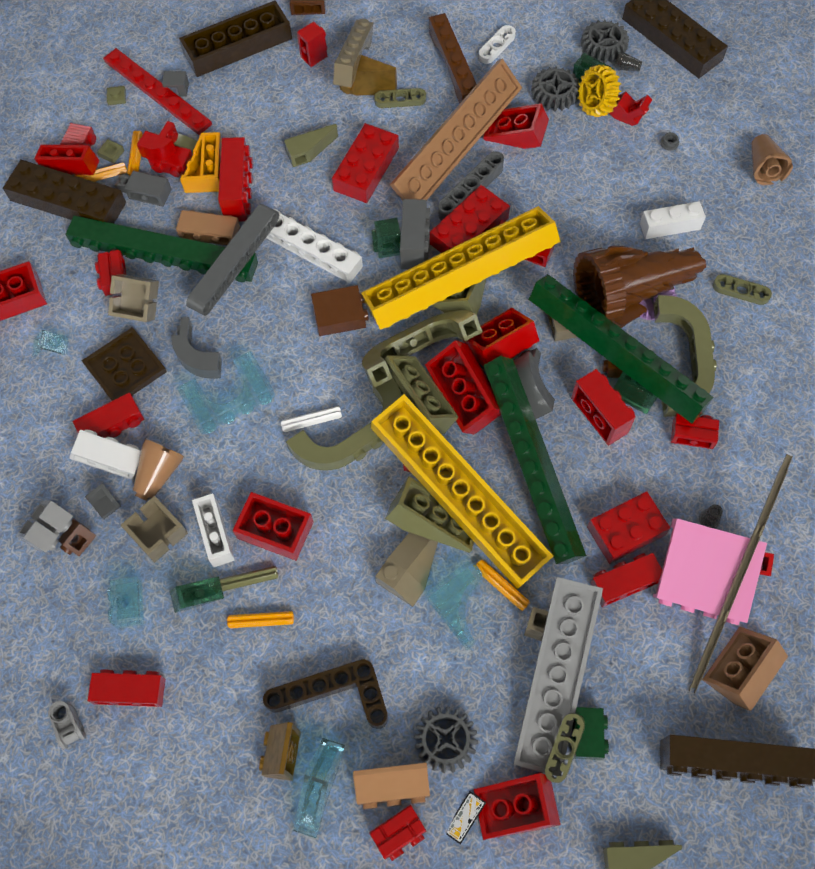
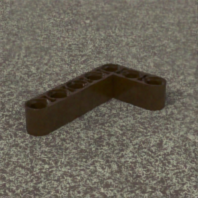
(331, 688)

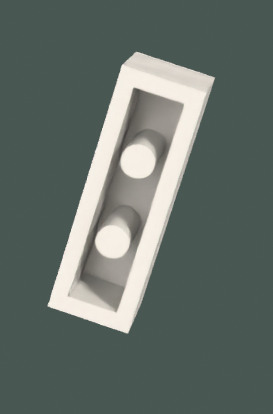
(672, 220)
(105, 454)
(213, 530)

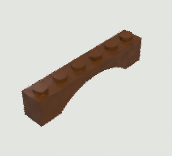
(446, 42)

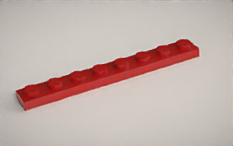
(154, 89)

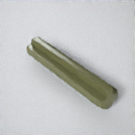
(249, 578)

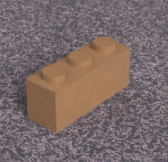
(207, 227)

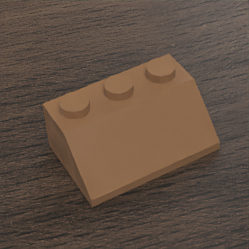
(746, 667)
(391, 785)

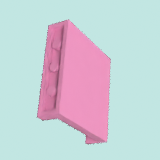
(702, 568)

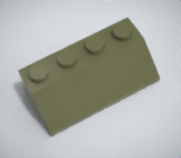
(421, 391)

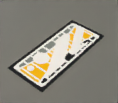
(465, 817)

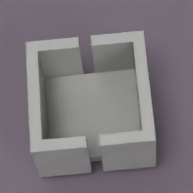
(50, 516)

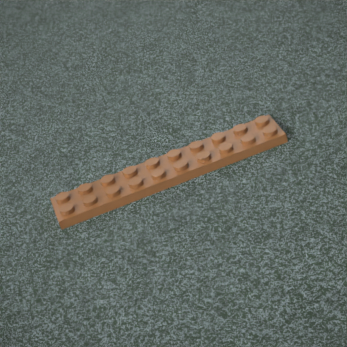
(457, 134)

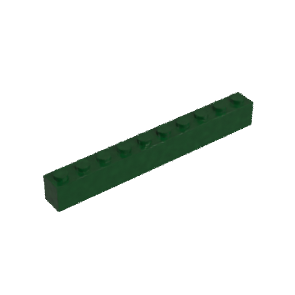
(150, 246)
(620, 348)
(534, 461)

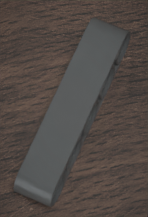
(482, 175)

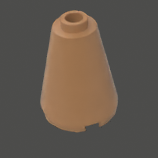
(769, 161)
(154, 469)

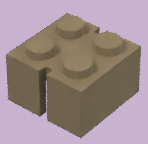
(136, 297)
(157, 531)

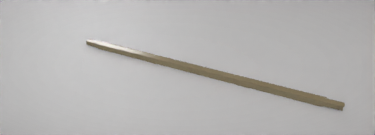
(741, 572)

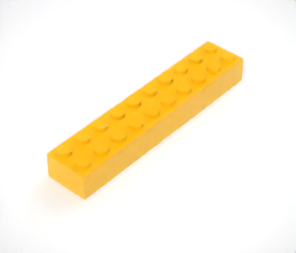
(461, 267)
(461, 491)

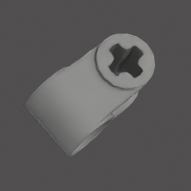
(69, 727)

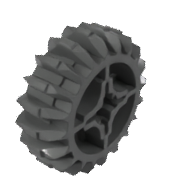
(604, 40)
(555, 88)
(437, 731)

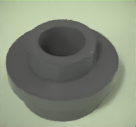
(671, 137)

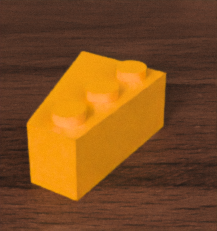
(204, 167)

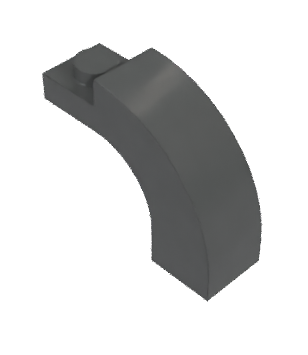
(196, 362)
(537, 394)

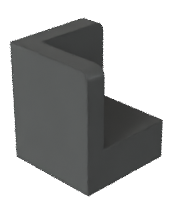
(177, 80)
(102, 501)

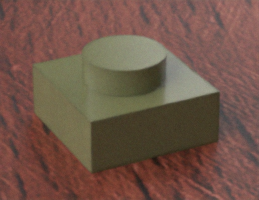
(116, 95)
(110, 151)

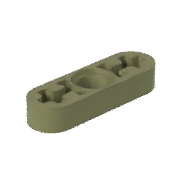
(386, 94)
(749, 286)
(555, 750)

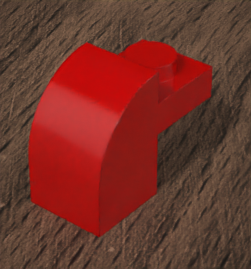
(629, 110)
(159, 146)

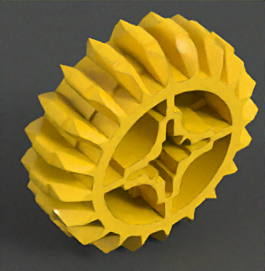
(599, 91)

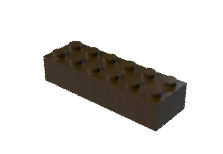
(676, 34)
(236, 38)
(63, 193)
(738, 760)

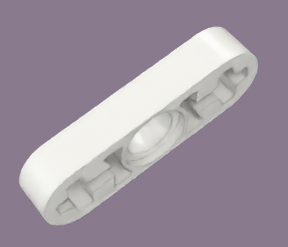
(497, 38)

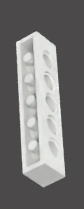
(296, 239)

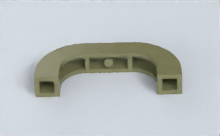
(688, 317)
(457, 324)
(350, 449)

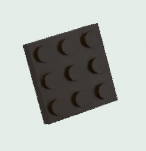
(124, 365)

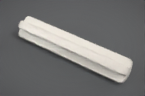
(311, 419)

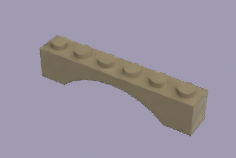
(350, 54)

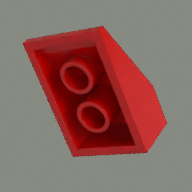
(519, 127)
(517, 806)

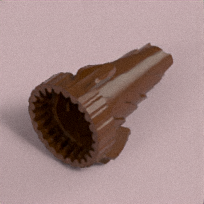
(623, 276)

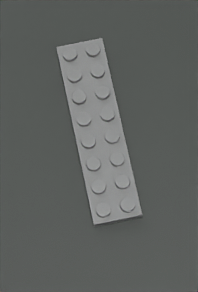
(558, 672)

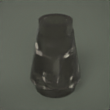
(627, 62)
(711, 516)

